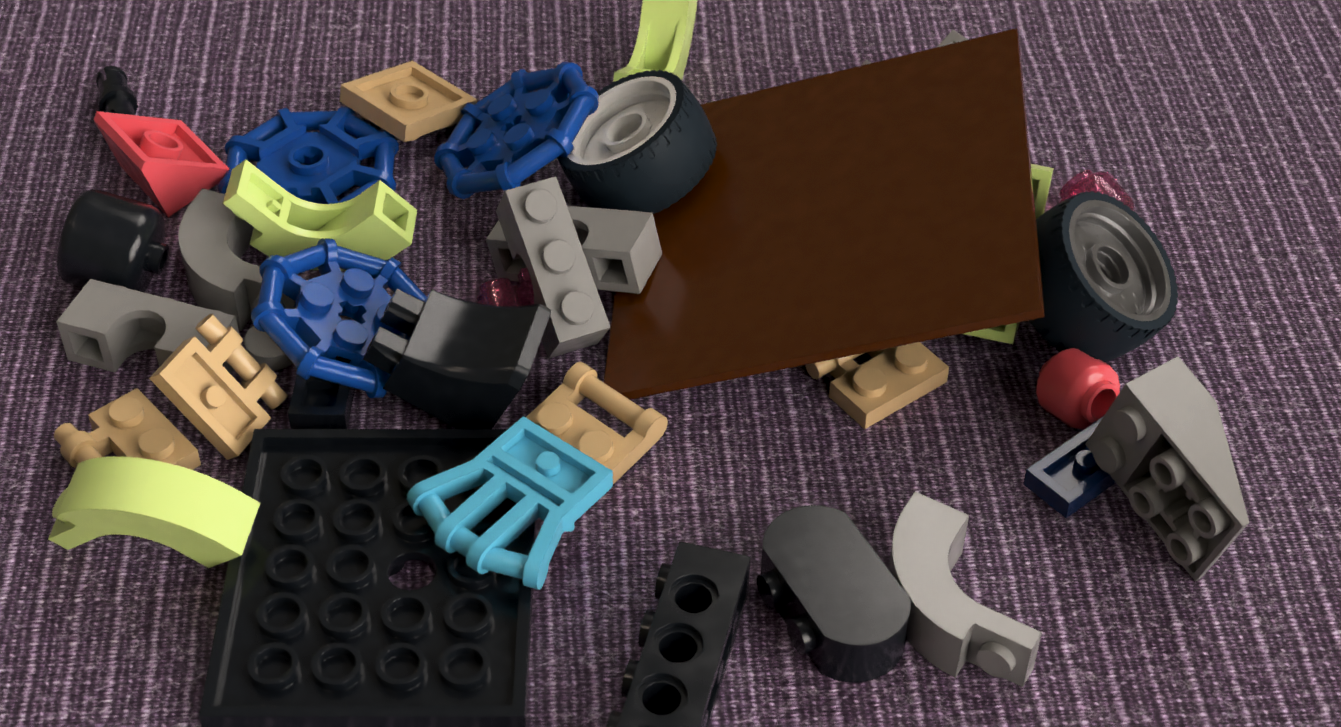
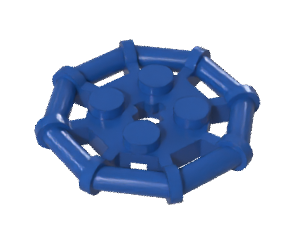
(516, 130)
(329, 155)
(314, 331)

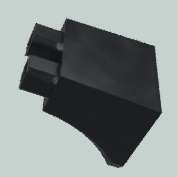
(457, 355)

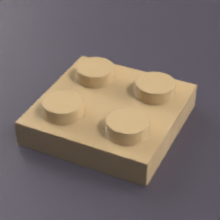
(406, 100)

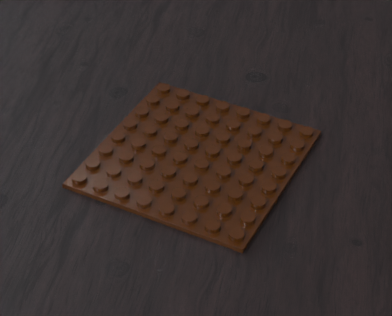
(843, 223)

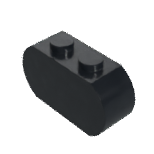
(833, 594)

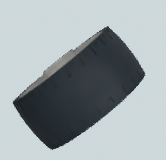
(641, 145)

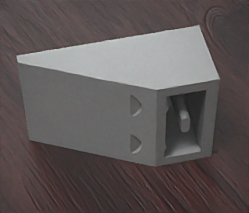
(1174, 464)

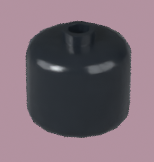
(111, 241)

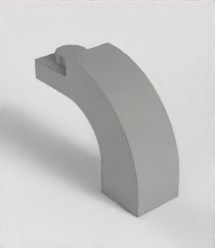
(211, 251)
(944, 620)

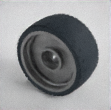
(1101, 277)

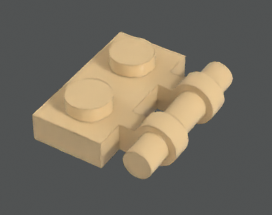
(884, 382)
(211, 395)
(129, 429)

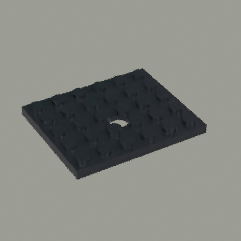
(309, 607)

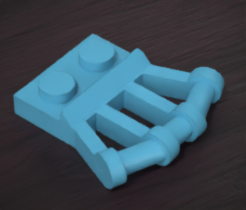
(535, 472)

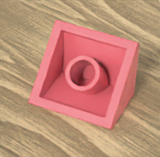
(161, 157)

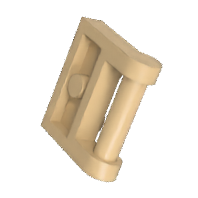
(589, 435)

